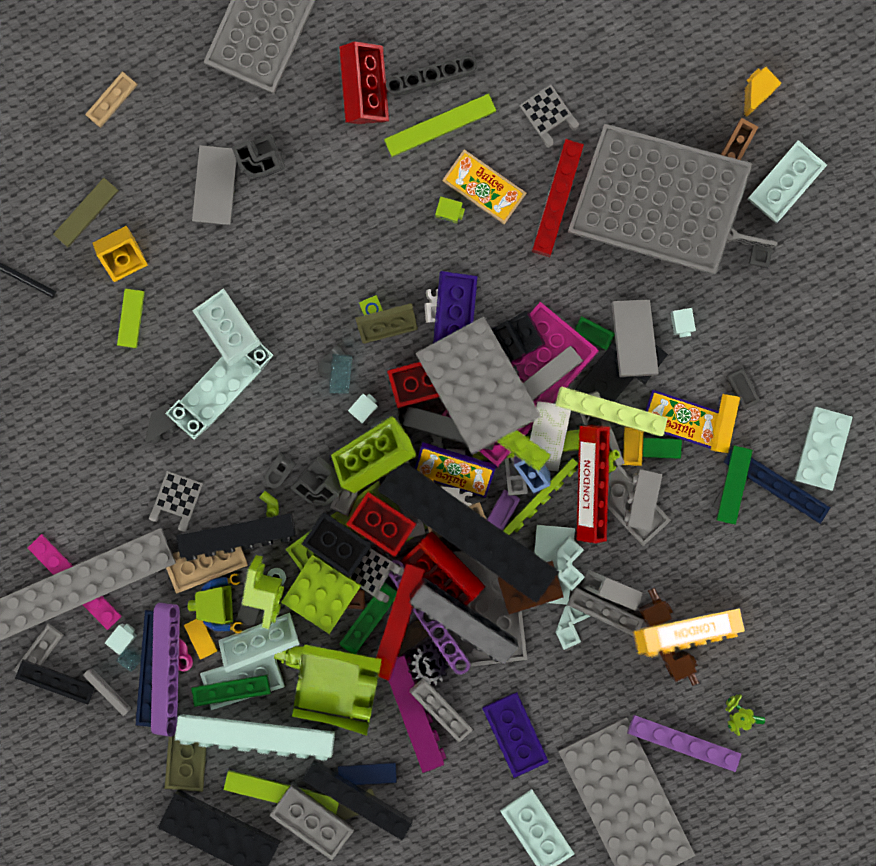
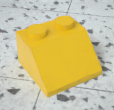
(759, 88)
(119, 254)

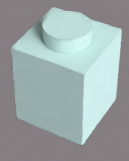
(683, 322)
(363, 407)
(121, 638)

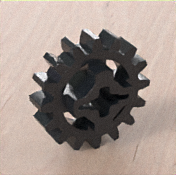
(421, 665)

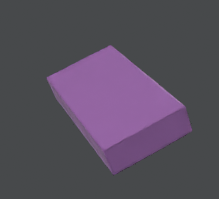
(503, 509)

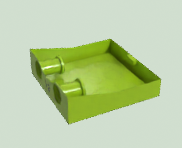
(336, 685)

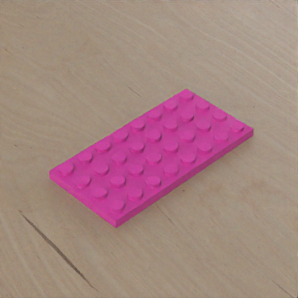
(557, 338)

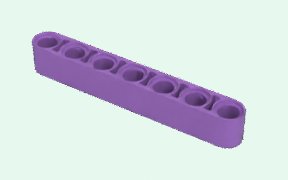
(431, 627)
(165, 669)

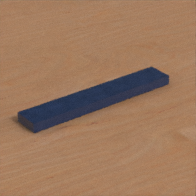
(785, 490)
(144, 701)

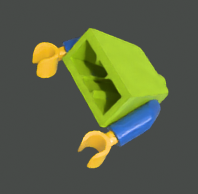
(214, 604)

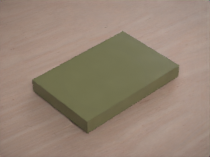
(386, 323)
(185, 766)

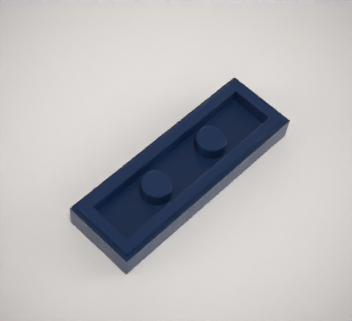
(369, 773)

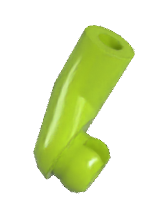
(613, 455)
(272, 504)

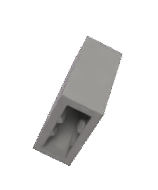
(611, 590)

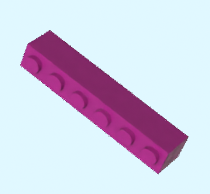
(416, 718)

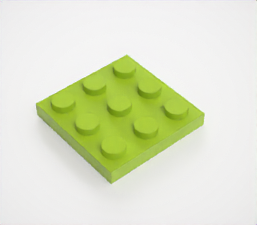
(321, 593)

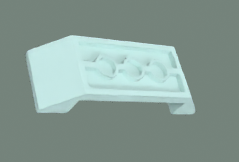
(217, 391)

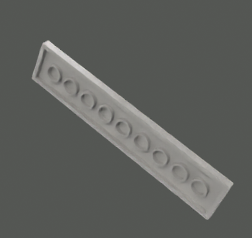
(84, 582)

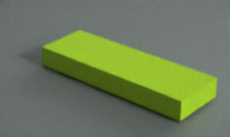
(130, 318)

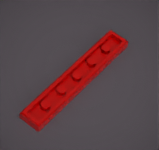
(398, 621)

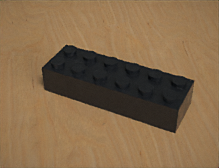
(217, 832)

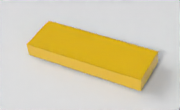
(725, 423)

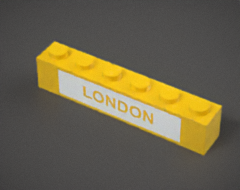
(689, 631)

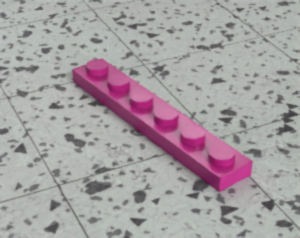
(56, 563)

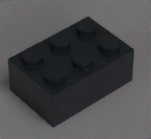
(336, 544)

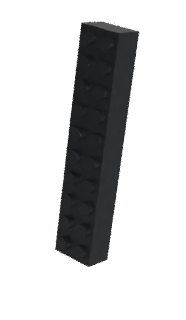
(468, 531)

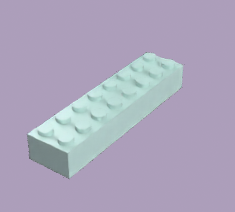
(255, 736)

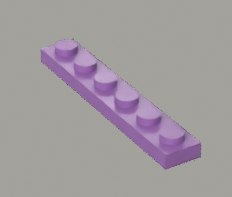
(684, 743)

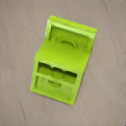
(263, 592)

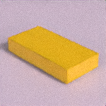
(632, 446)
(200, 638)

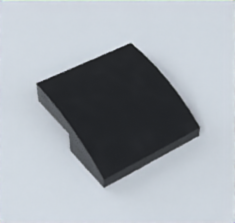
(518, 336)

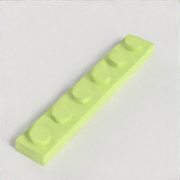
(611, 411)

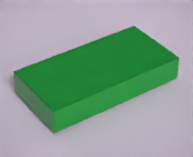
(594, 333)
(662, 448)

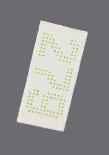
(550, 432)

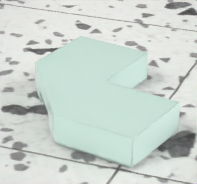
(565, 556)
(565, 630)

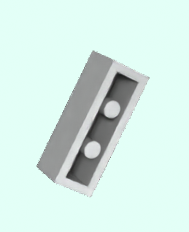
(643, 499)

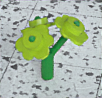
(743, 718)

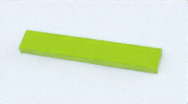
(440, 125)
(269, 790)

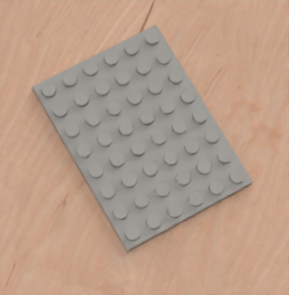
(660, 198)

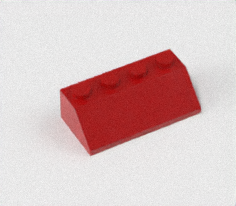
(363, 83)
(444, 569)

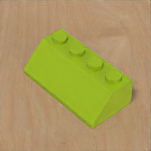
(372, 455)

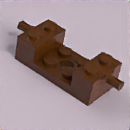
(680, 664)

